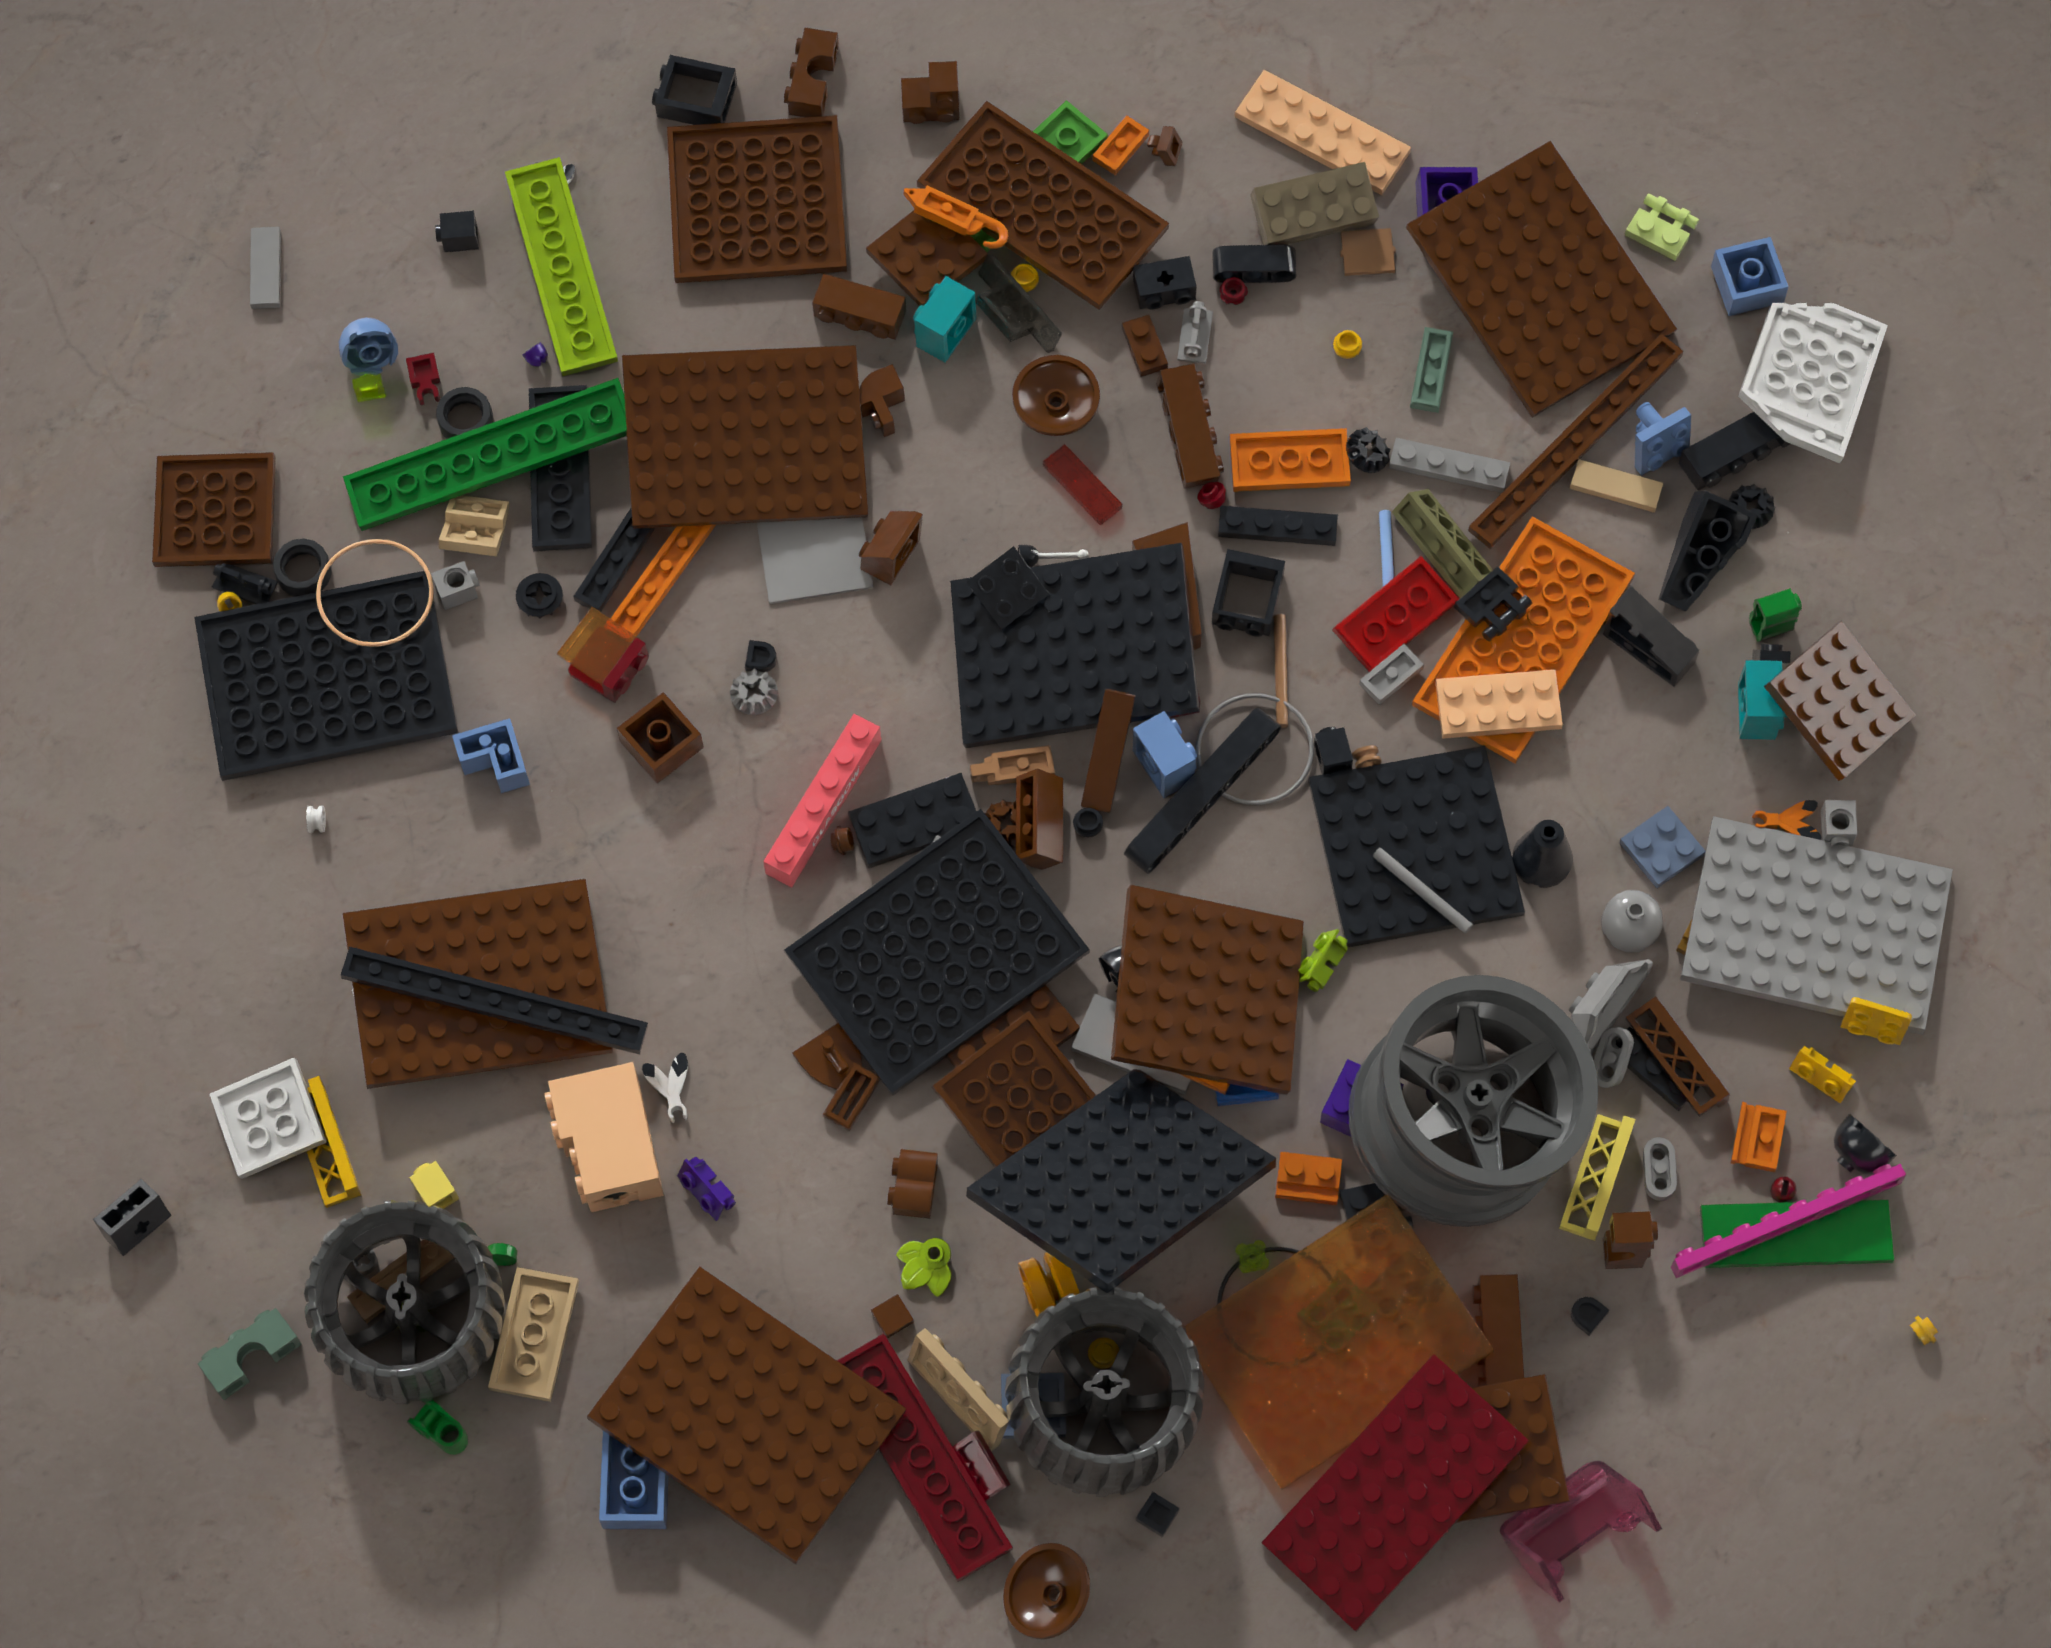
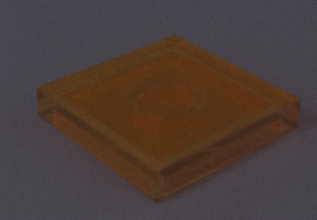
(596, 645)

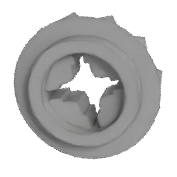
(757, 703)

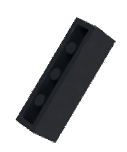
(1729, 450)

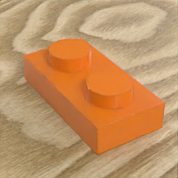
(1121, 145)

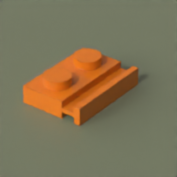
(1758, 1137)
(1308, 1178)

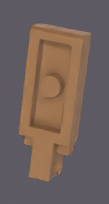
(1006, 765)

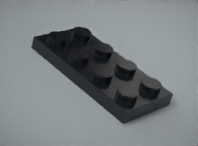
(911, 819)

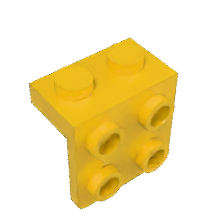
(1876, 1021)

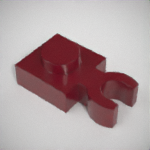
(423, 375)

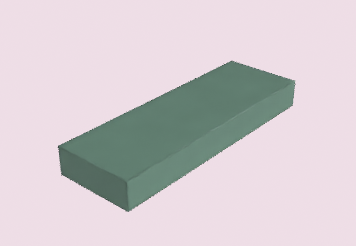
(1431, 369)

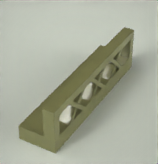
(1441, 543)

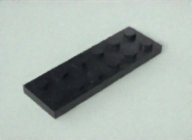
(560, 491)

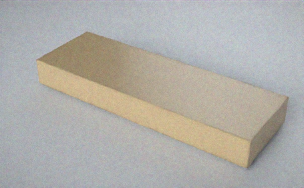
(1616, 485)

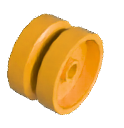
(1046, 1288)

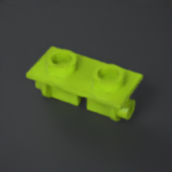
(1326, 949)

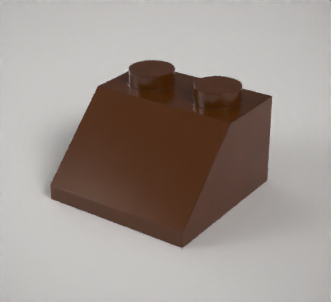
(891, 545)

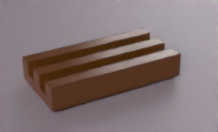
(838, 1119)

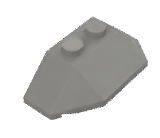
(1607, 999)

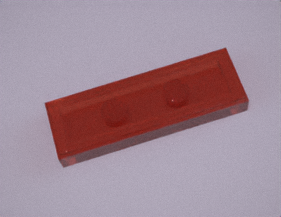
(1082, 484)

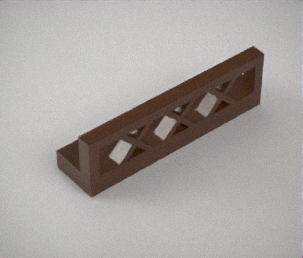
(1687, 1053)

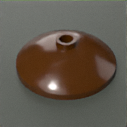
(1056, 380)
(1033, 1589)

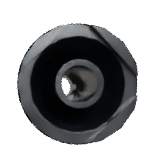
(1543, 855)

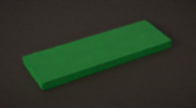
(1847, 1236)

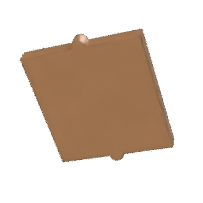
(1367, 252)

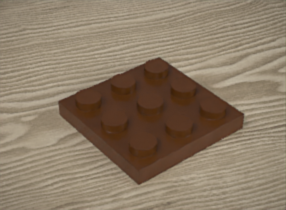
(922, 253)

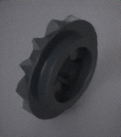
(1358, 453)
(1765, 503)
(530, 585)

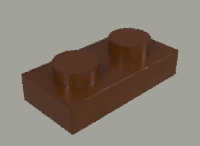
(1144, 345)

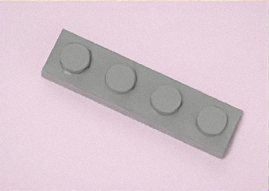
(1449, 465)

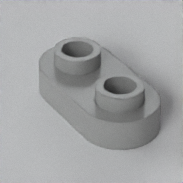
(1610, 1055)
(1659, 1170)

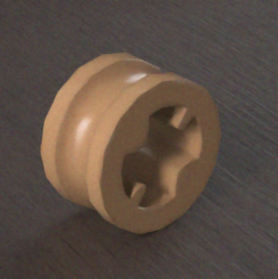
(1366, 756)

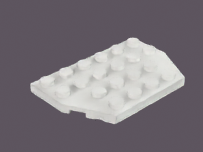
(1812, 374)

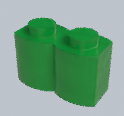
(1774, 614)

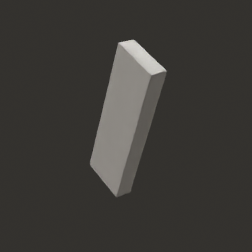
(265, 267)

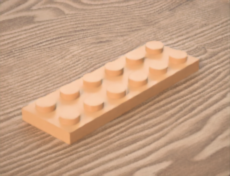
(1321, 130)

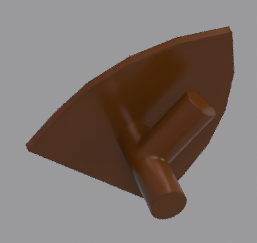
(829, 1057)

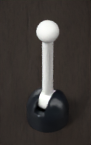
(1032, 556)

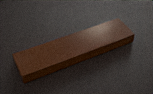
(1108, 750)

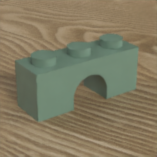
(268, 1334)

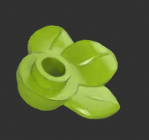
(922, 1269)

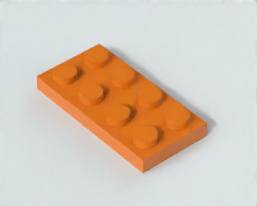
(1289, 459)

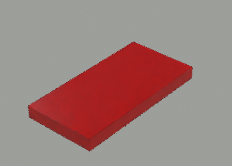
(1396, 614)

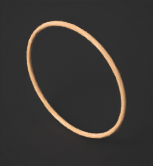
(383, 643)

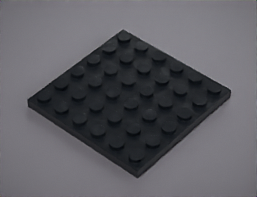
(1436, 821)

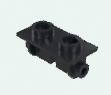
(244, 583)

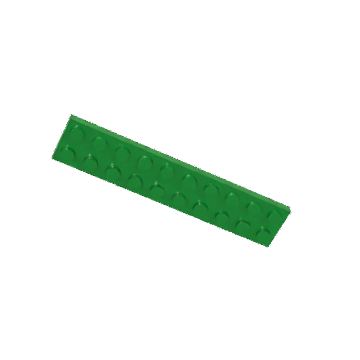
(487, 454)

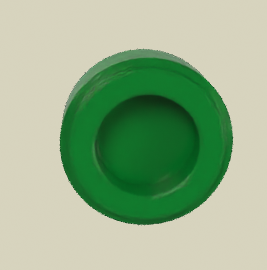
(503, 1254)

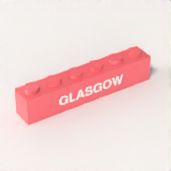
(822, 800)

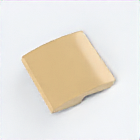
(474, 525)

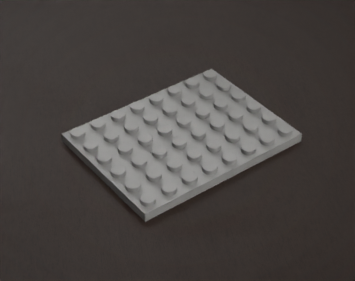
(1815, 922)

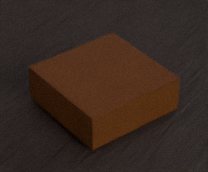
(892, 1316)

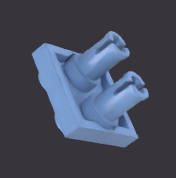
(1659, 437)

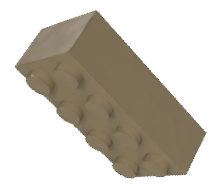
(1314, 205)

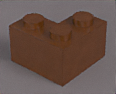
(932, 96)

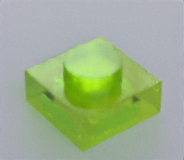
(369, 387)

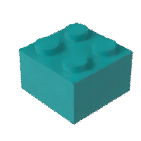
(944, 318)
(1758, 711)

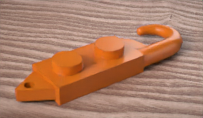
(954, 214)

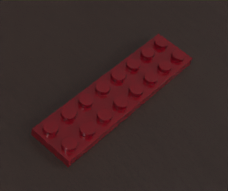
(930, 1467)

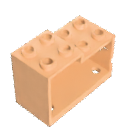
(606, 1135)

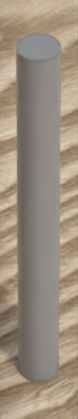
(1422, 890)

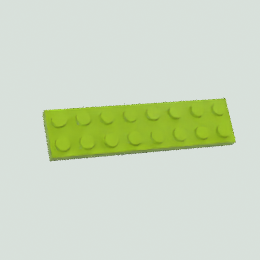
(561, 267)

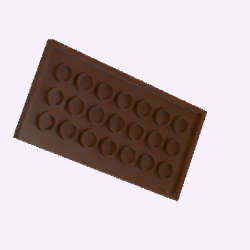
(1050, 203)

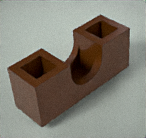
(815, 52)
(1629, 1240)

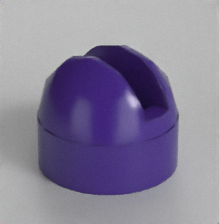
(536, 355)

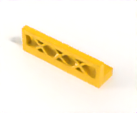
(337, 1148)

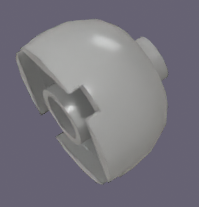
(1632, 921)

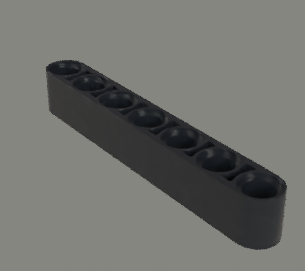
(1202, 790)

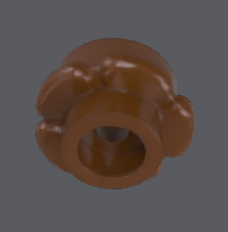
(842, 840)

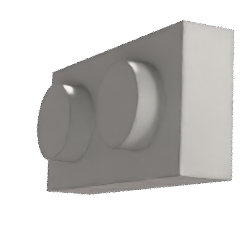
(1391, 674)

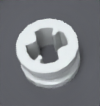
(316, 819)

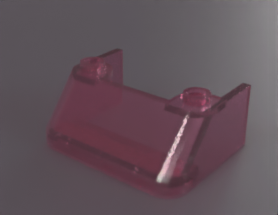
(1551, 1533)

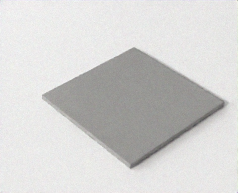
(812, 558)

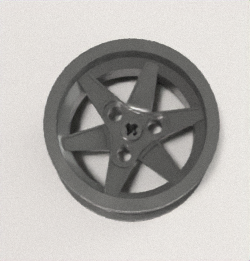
(1540, 1047)

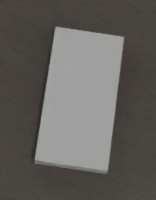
(1096, 1040)

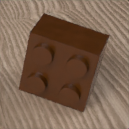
(660, 737)

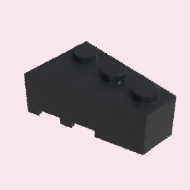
(1650, 637)

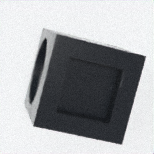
(1333, 750)

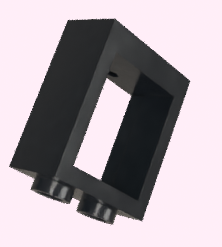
(692, 113)
(1251, 566)

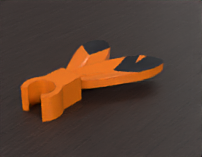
(1791, 819)

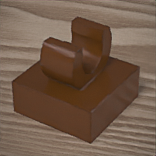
(1166, 145)

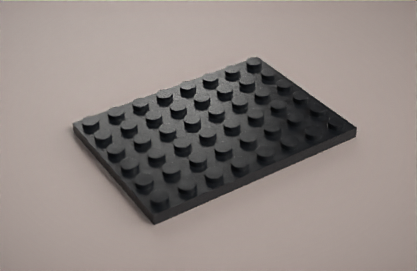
(1102, 627)
(300, 694)
(936, 951)
(1121, 1179)

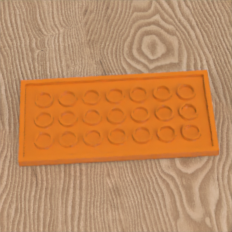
(1571, 603)

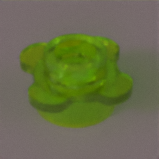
(1250, 1265)

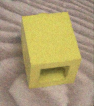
(433, 1186)

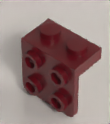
(621, 675)

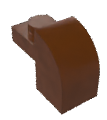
(877, 393)

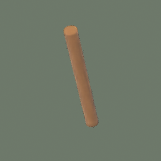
(1281, 669)

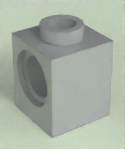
(452, 596)
(1841, 811)

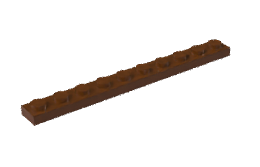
(1575, 441)

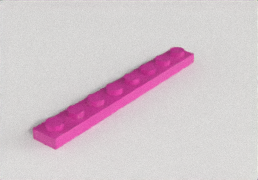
(1798, 1215)

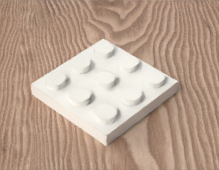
(267, 1118)

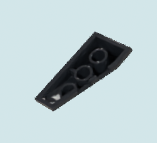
(1705, 542)

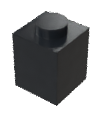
(458, 231)

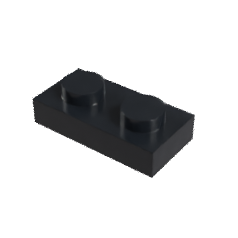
(1771, 652)

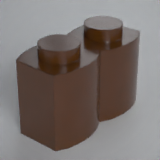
(914, 1183)

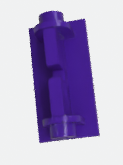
(712, 1198)

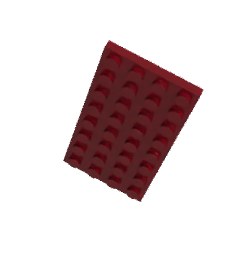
(1395, 1492)

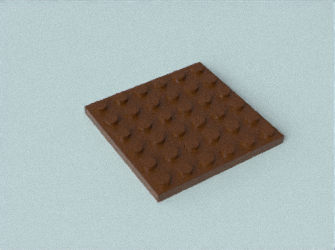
(756, 199)
(1207, 990)

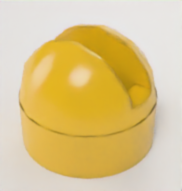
(234, 598)

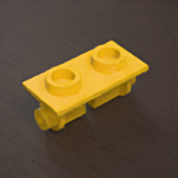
(1831, 1081)

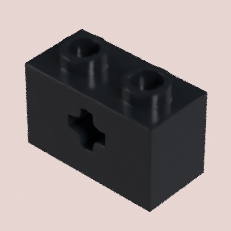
(1152, 276)
(132, 1217)

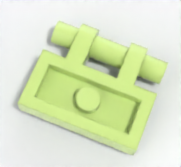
(1657, 233)

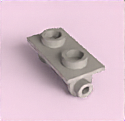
(1195, 333)

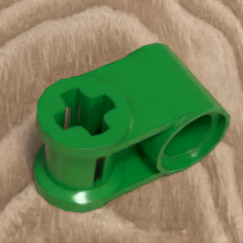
(435, 1424)

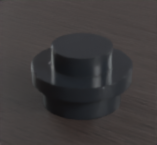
(1088, 822)

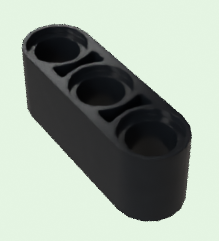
(1254, 263)

